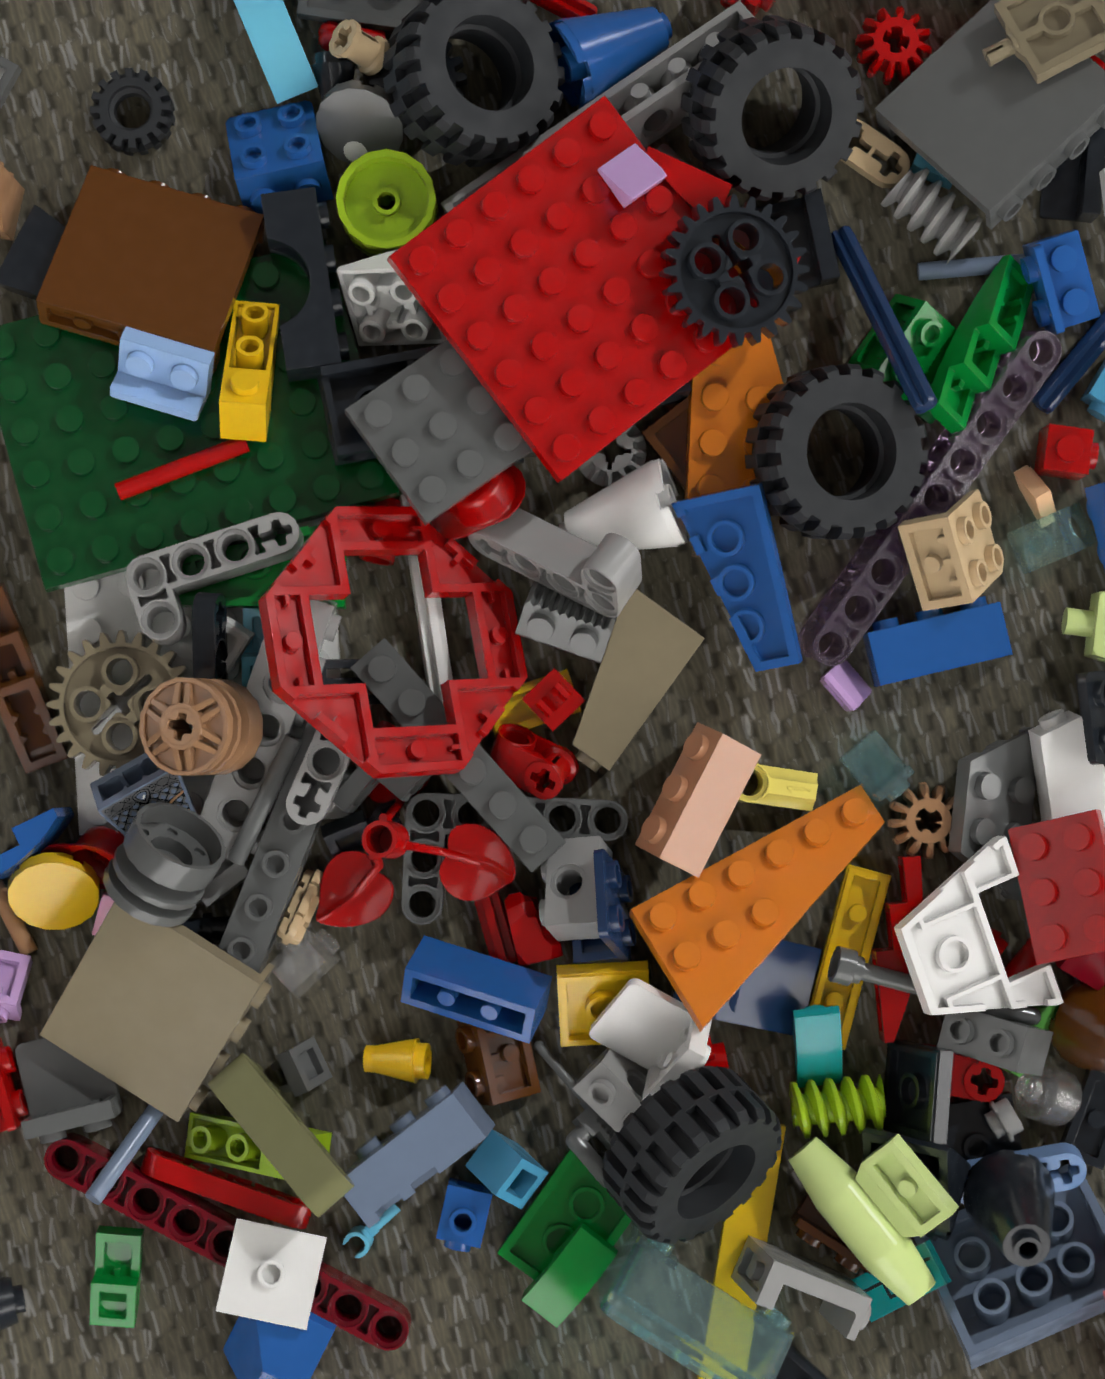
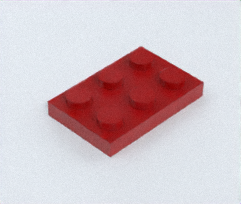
(1063, 884)

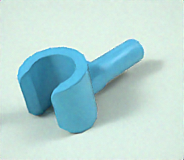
(367, 1234)

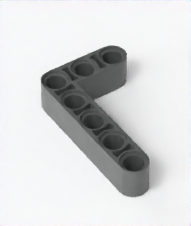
(449, 808)

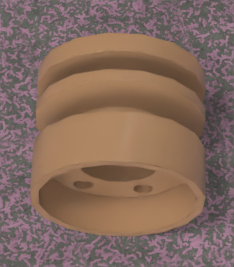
(223, 731)

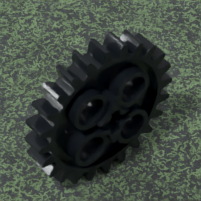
(700, 292)

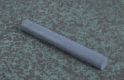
(960, 267)
(123, 1155)

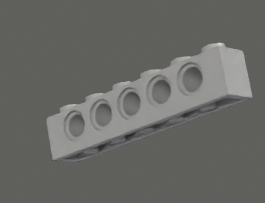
(238, 785)

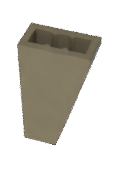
(635, 672)

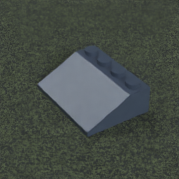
(1010, 1306)

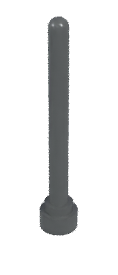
(850, 968)

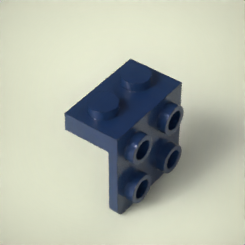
(614, 927)

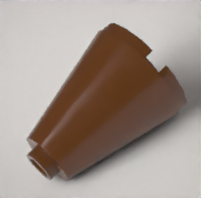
(1081, 1027)

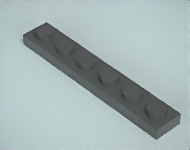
(481, 780)

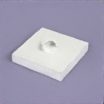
(271, 1274)

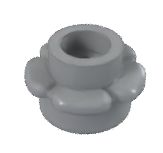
(1003, 1119)

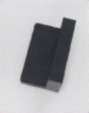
(1076, 186)

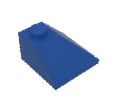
(276, 1351)

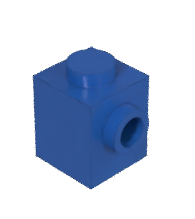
(464, 1215)

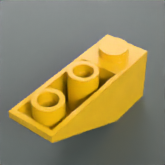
(249, 371)

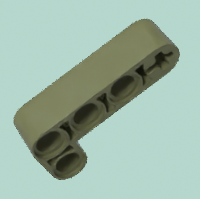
(280, 1134)

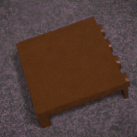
(148, 262)

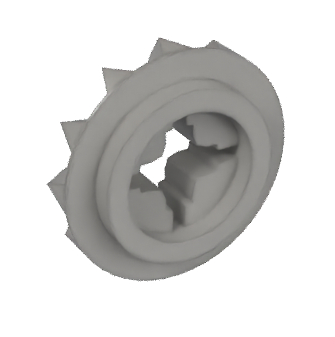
(596, 467)

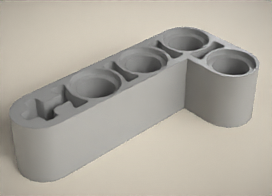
(215, 570)
(588, 574)

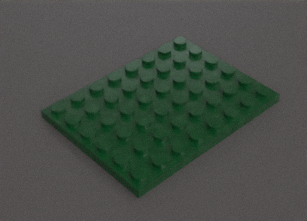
(77, 441)

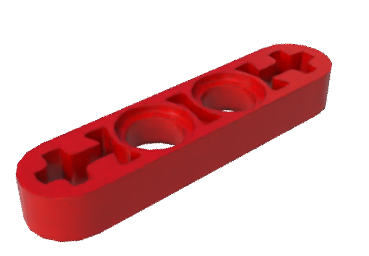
(225, 1188)

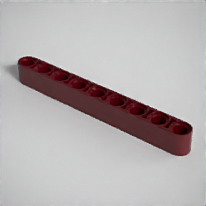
(205, 1238)

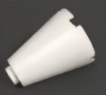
(634, 508)

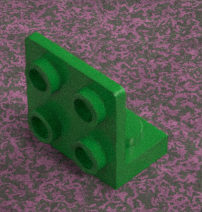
(926, 333)

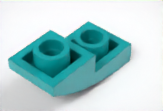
(817, 1044)

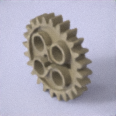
(94, 674)

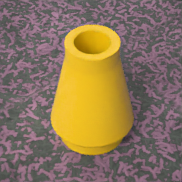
(402, 1060)

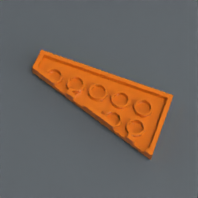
(722, 412)
(729, 920)

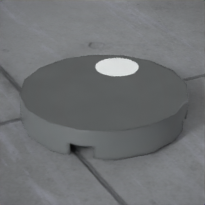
(358, 121)

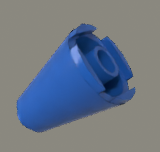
(607, 49)

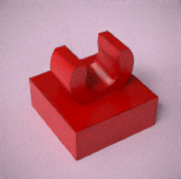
(553, 699)

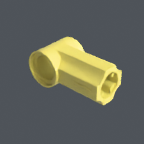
(783, 788)

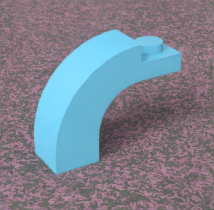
(277, 47)

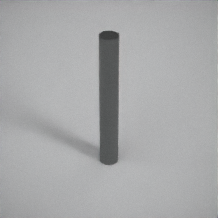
(264, 799)

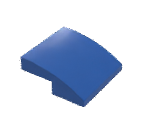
(33, 837)

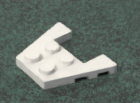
(954, 949)

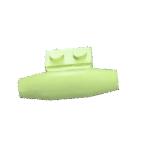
(878, 1209)

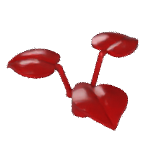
(356, 892)

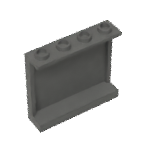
(993, 125)

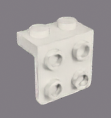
(653, 1033)

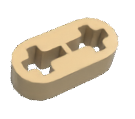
(884, 149)

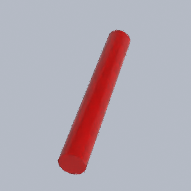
(180, 468)

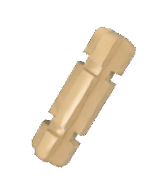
(300, 908)

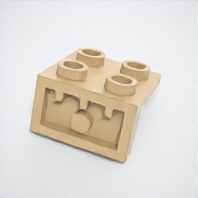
(952, 553)

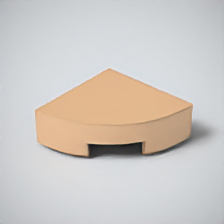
(1035, 492)

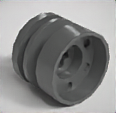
(164, 864)

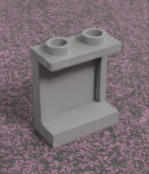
(766, 1267)

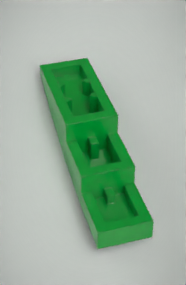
(984, 334)

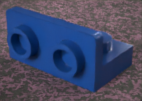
(1059, 281)

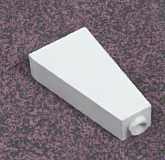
(1061, 767)

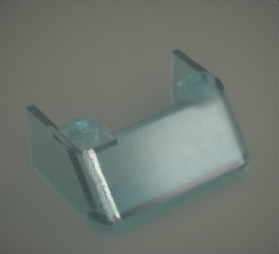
(690, 1316)

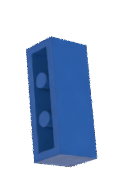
(936, 642)
(476, 989)

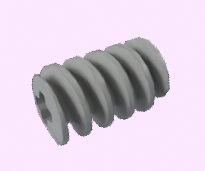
(932, 212)

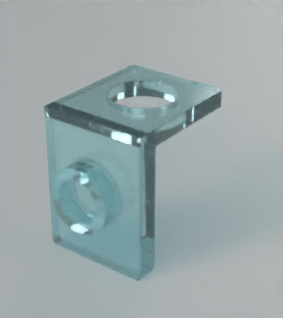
(1050, 538)

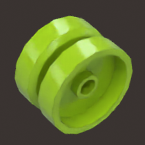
(377, 181)

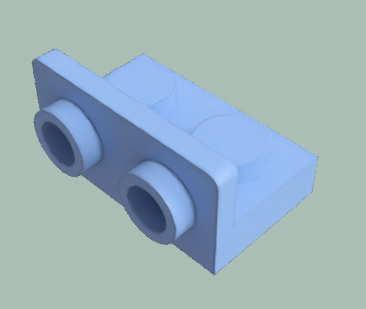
(162, 374)

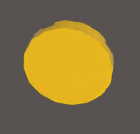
(54, 891)

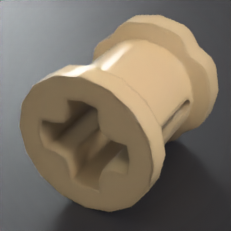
(358, 46)

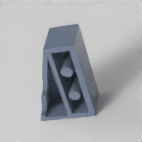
(415, 1150)

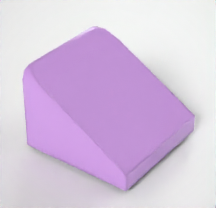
(631, 174)
(845, 686)

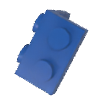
(277, 153)

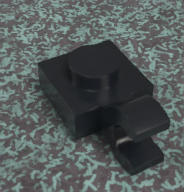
(347, 832)

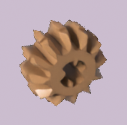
(923, 836)

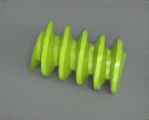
(837, 1105)

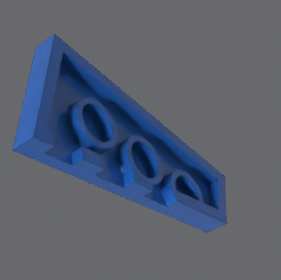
(742, 557)

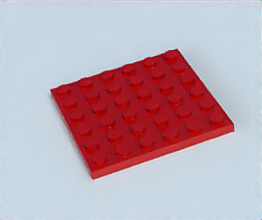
(562, 293)

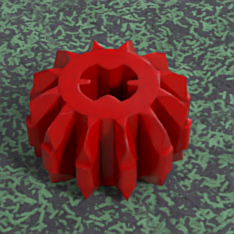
(877, 49)

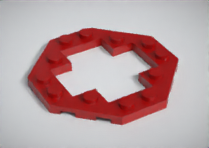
(344, 710)

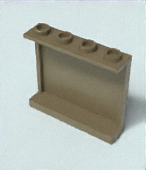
(155, 1010)

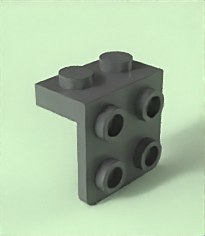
(63, 1092)

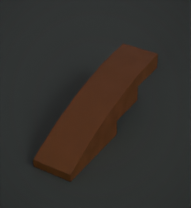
(24, 695)

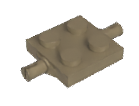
(1048, 34)

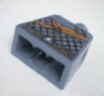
(133, 786)

